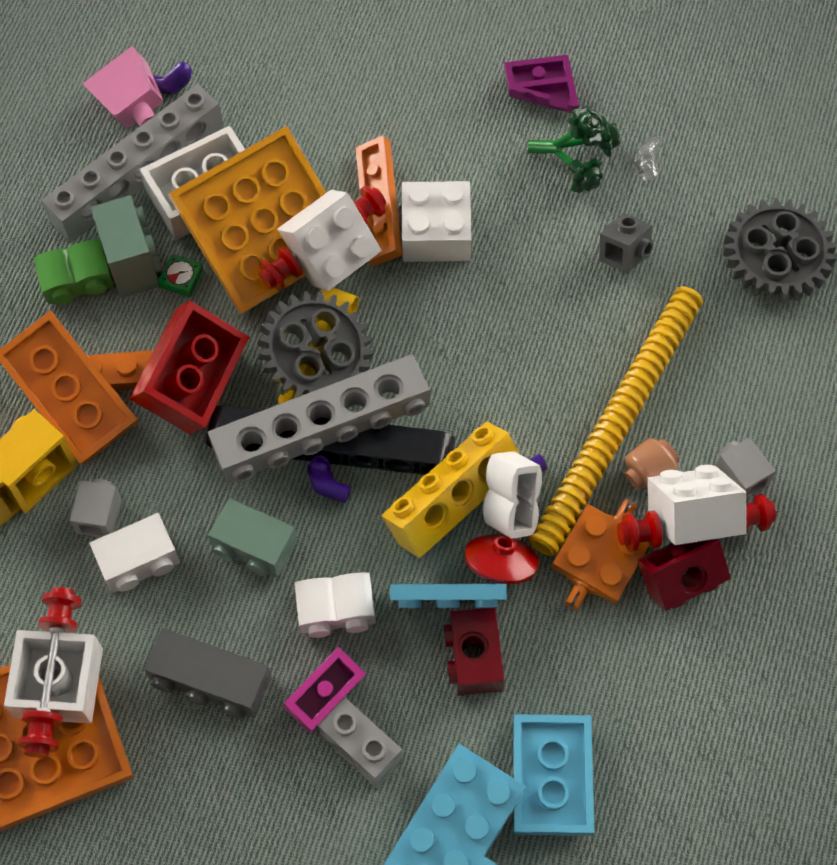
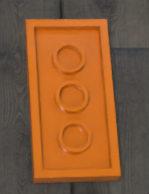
(66, 387)

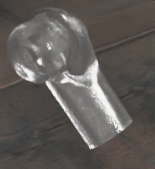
(644, 157)

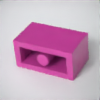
(323, 690)

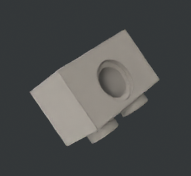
(360, 742)

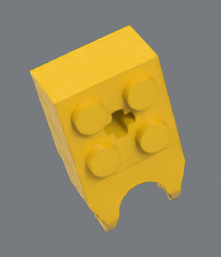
(31, 463)

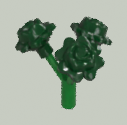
(587, 129)

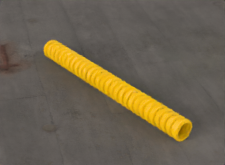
(616, 420)

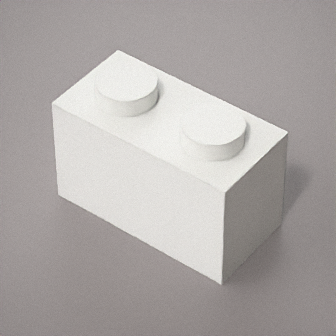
(135, 553)

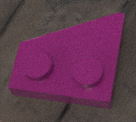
(542, 82)

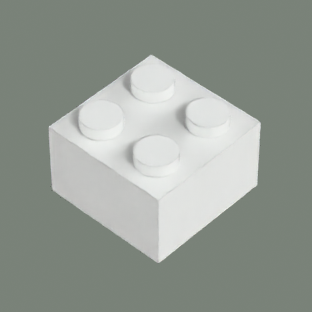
(436, 221)

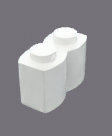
(512, 494)
(335, 604)

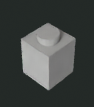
(746, 466)
(96, 508)

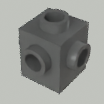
(625, 243)

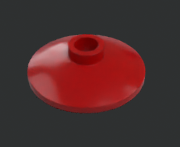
(501, 559)

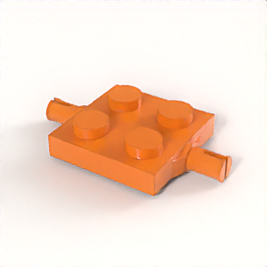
(595, 558)

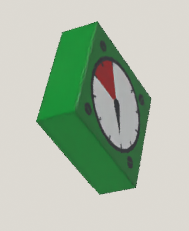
(180, 275)

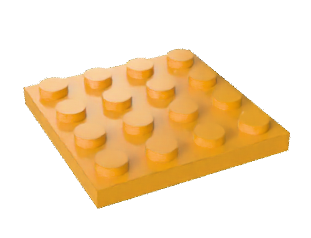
(240, 207)

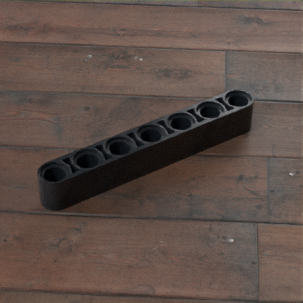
(385, 448)

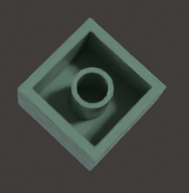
(127, 245)

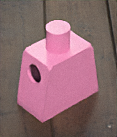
(127, 88)

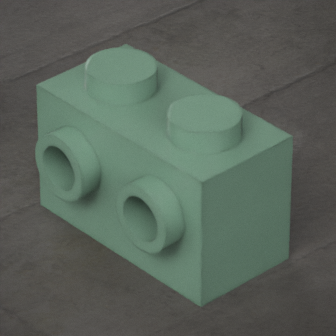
(252, 538)

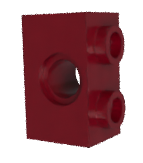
(665, 570)
(480, 629)

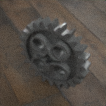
(779, 250)
(286, 357)

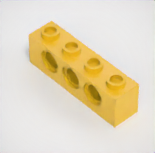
(446, 492)

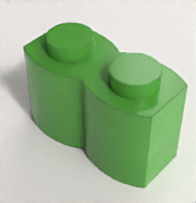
(73, 272)

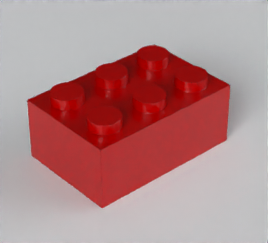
(189, 368)

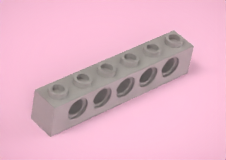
(117, 170)
(329, 402)

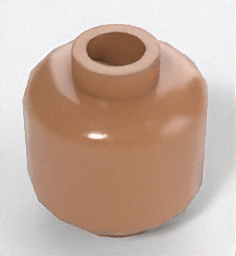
(649, 460)

